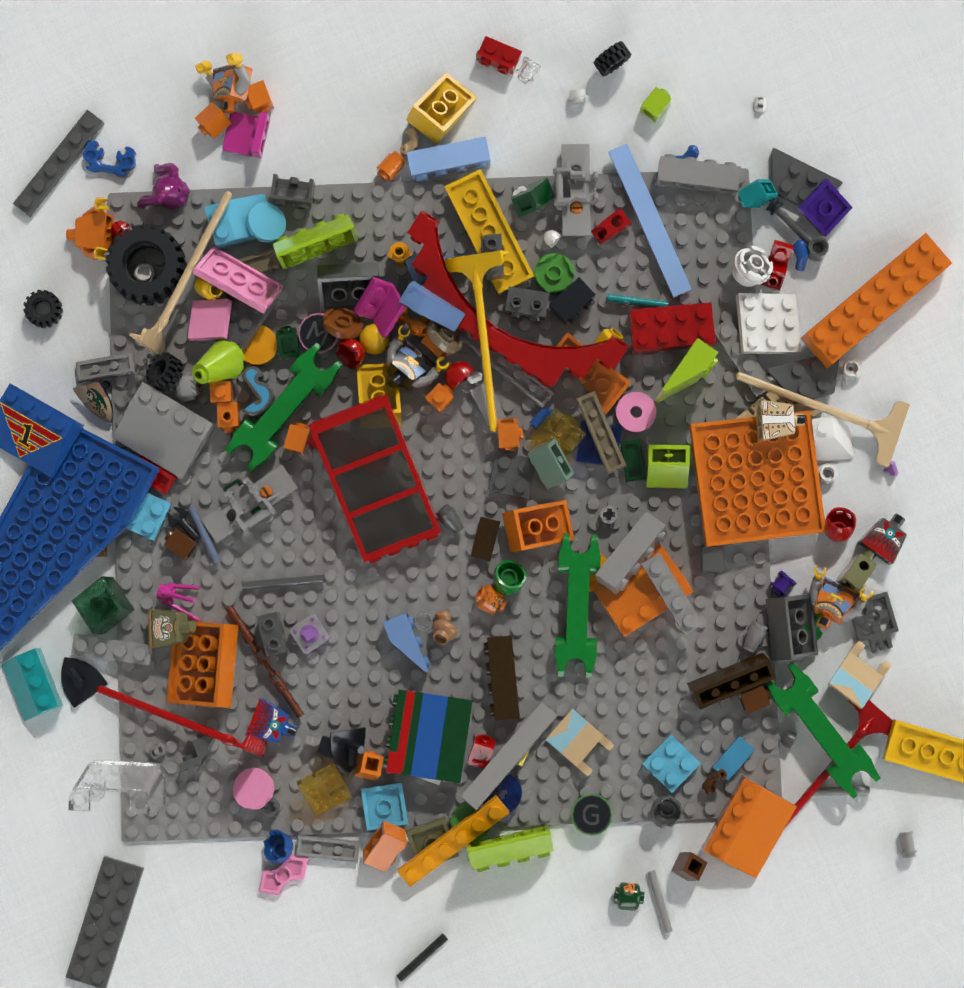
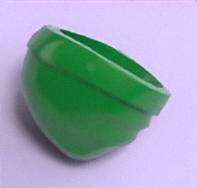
(509, 577)

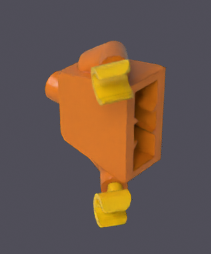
(93, 231)

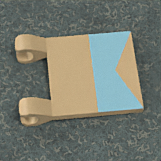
(856, 678)
(576, 738)

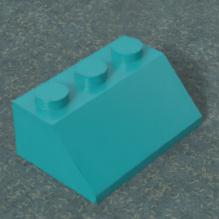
(32, 684)

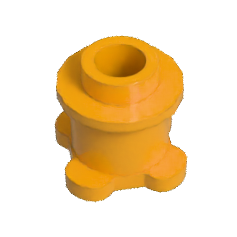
(399, 259)

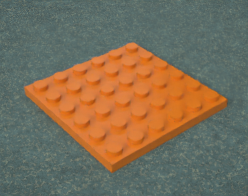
(753, 486)

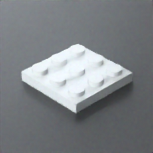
(768, 323)

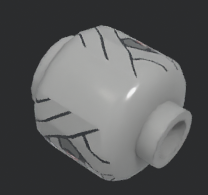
(187, 387)

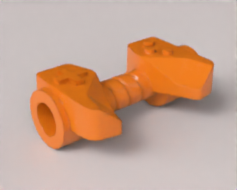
(417, 327)

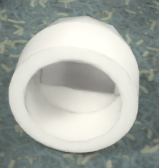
(551, 238)

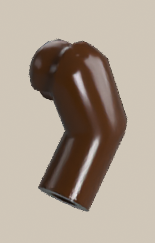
(714, 777)

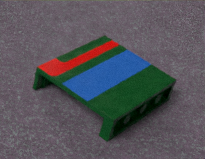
(428, 736)

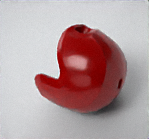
(840, 525)

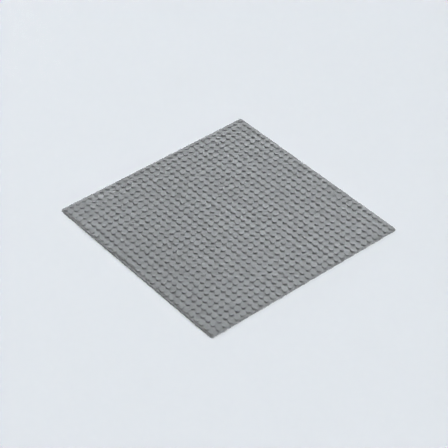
(351, 680)

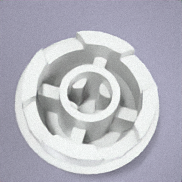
(751, 267)

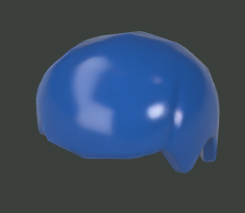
(278, 847)

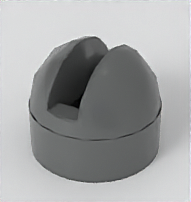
(787, 739)

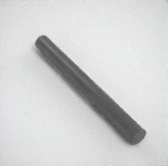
(283, 582)

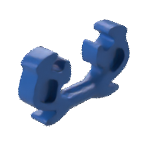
(91, 156)

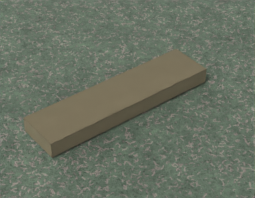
(601, 432)

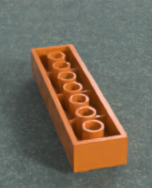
(876, 300)

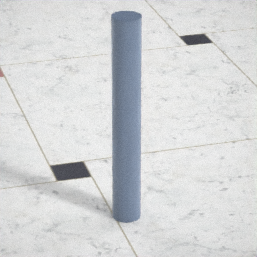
(203, 534)

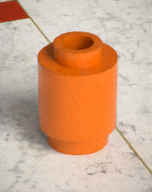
(390, 166)

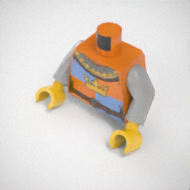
(228, 82)
(835, 601)

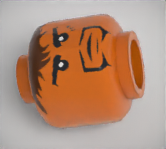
(490, 599)

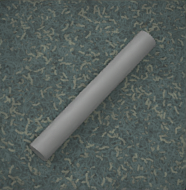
(829, 791)
(659, 901)

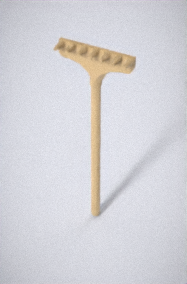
(152, 338)
(885, 430)

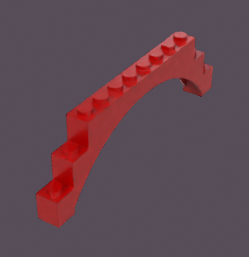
(534, 358)

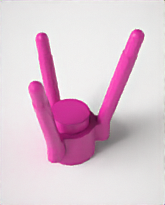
(168, 593)

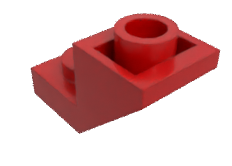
(780, 257)

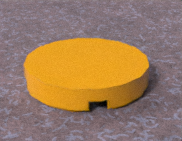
(261, 348)

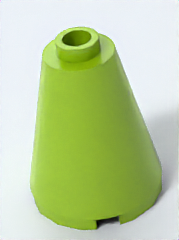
(219, 363)

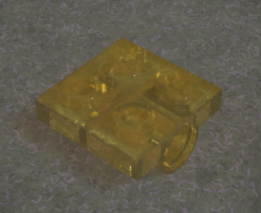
(562, 428)
(324, 789)

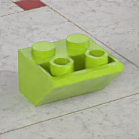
(667, 466)

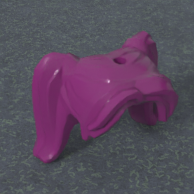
(166, 188)

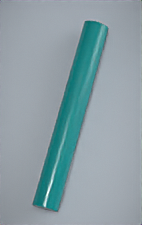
(636, 301)

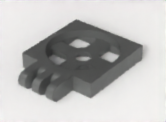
(878, 635)

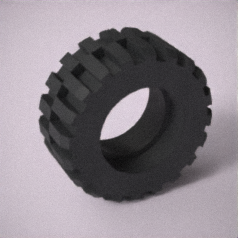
(127, 246)

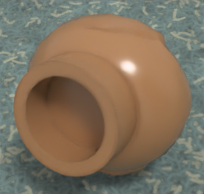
(442, 628)

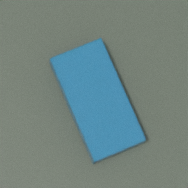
(734, 757)

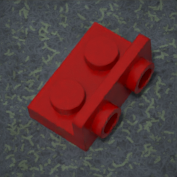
(498, 55)

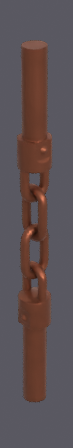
(250, 639)

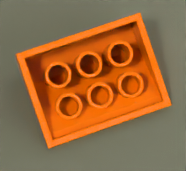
(640, 599)
(204, 666)
(748, 827)

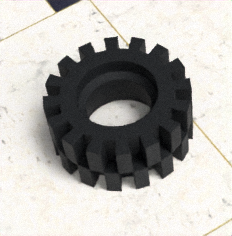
(612, 58)
(34, 300)
(164, 371)

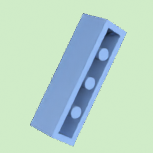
(448, 158)

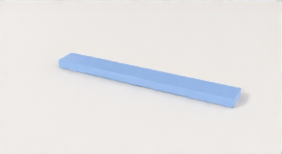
(650, 221)

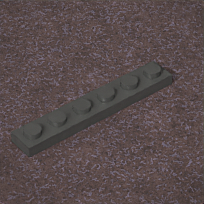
(58, 163)

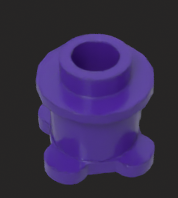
(782, 584)

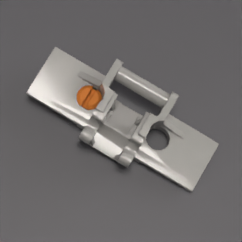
(583, 194)
(247, 497)

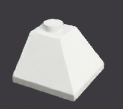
(832, 439)

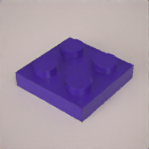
(824, 207)

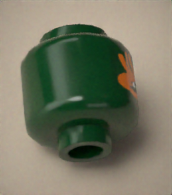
(628, 896)

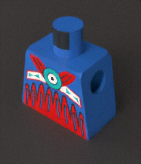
(270, 722)

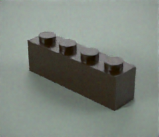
(503, 678)
(731, 680)

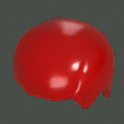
(350, 352)
(457, 373)

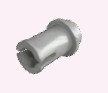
(907, 845)

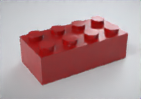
(671, 327)

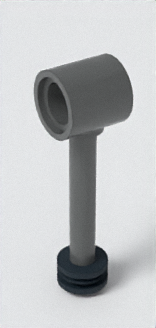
(775, 207)

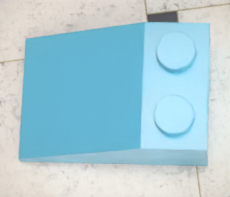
(232, 225)

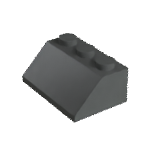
(344, 284)
(786, 623)

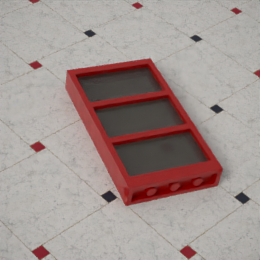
(375, 478)

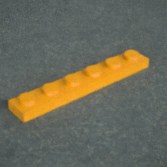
(453, 841)

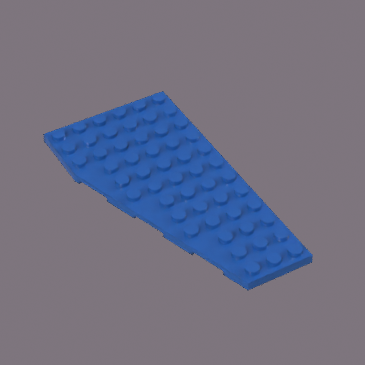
(64, 523)

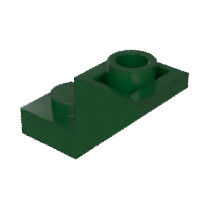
(534, 198)

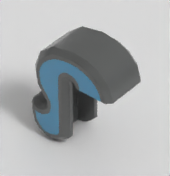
(265, 395)

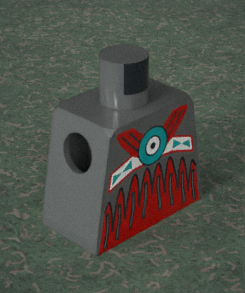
(885, 538)

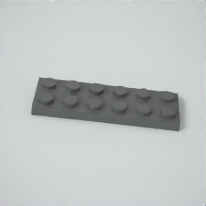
(105, 922)

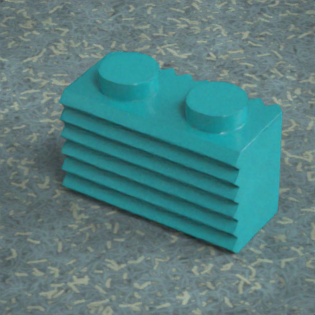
(757, 193)

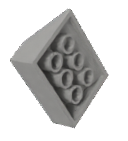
(163, 431)

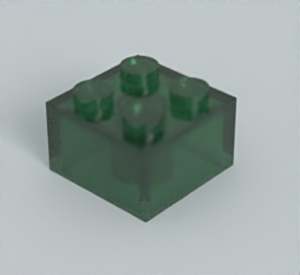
(103, 605)

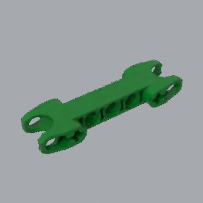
(260, 435)
(575, 642)
(845, 760)

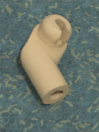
(412, 144)

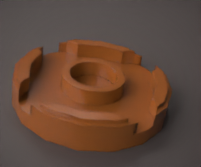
(342, 323)

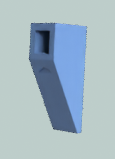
(402, 636)

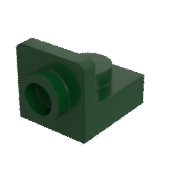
(287, 342)

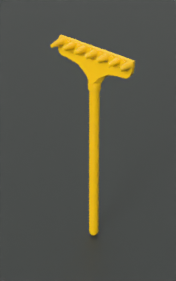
(474, 268)

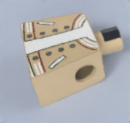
(776, 420)

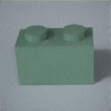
(550, 463)

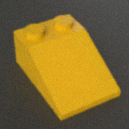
(440, 108)
(373, 383)

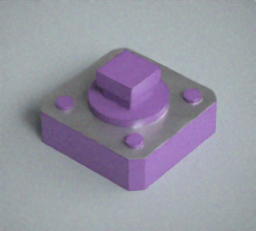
(309, 634)

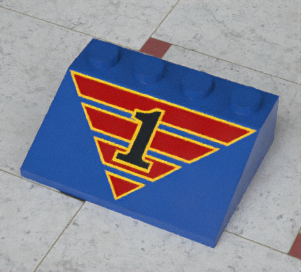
(35, 430)

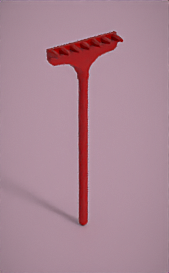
(870, 721)
(250, 744)

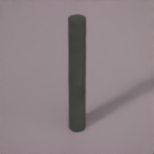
(422, 957)

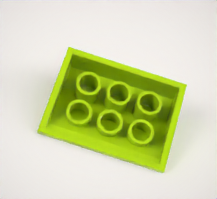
(315, 241)
(695, 365)
(510, 847)

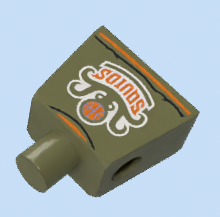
(858, 570)
(168, 628)

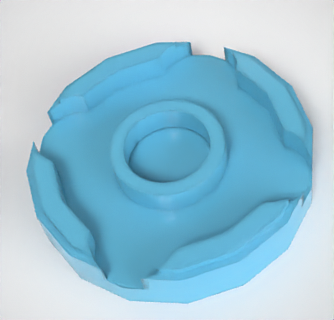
(266, 222)

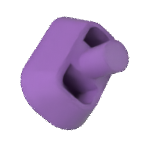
(892, 469)

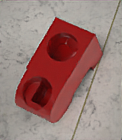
(611, 226)

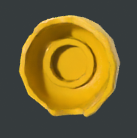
(373, 341)

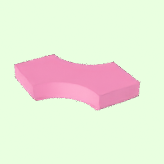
(274, 880)

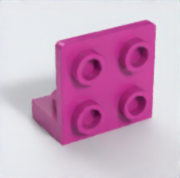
(246, 134)
(381, 305)

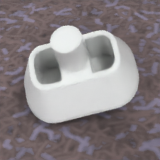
(759, 103)
(474, 378)

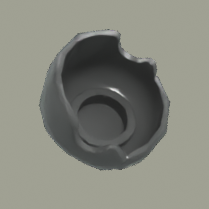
(666, 811)

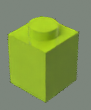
(656, 104)

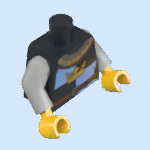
(409, 365)

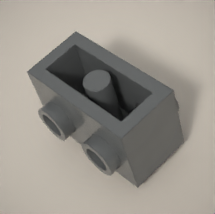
(527, 300)

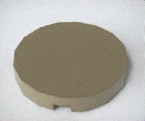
(444, 338)

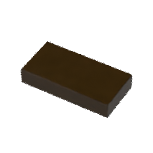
(485, 539)

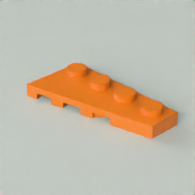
(605, 382)

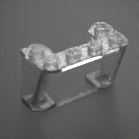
(138, 778)

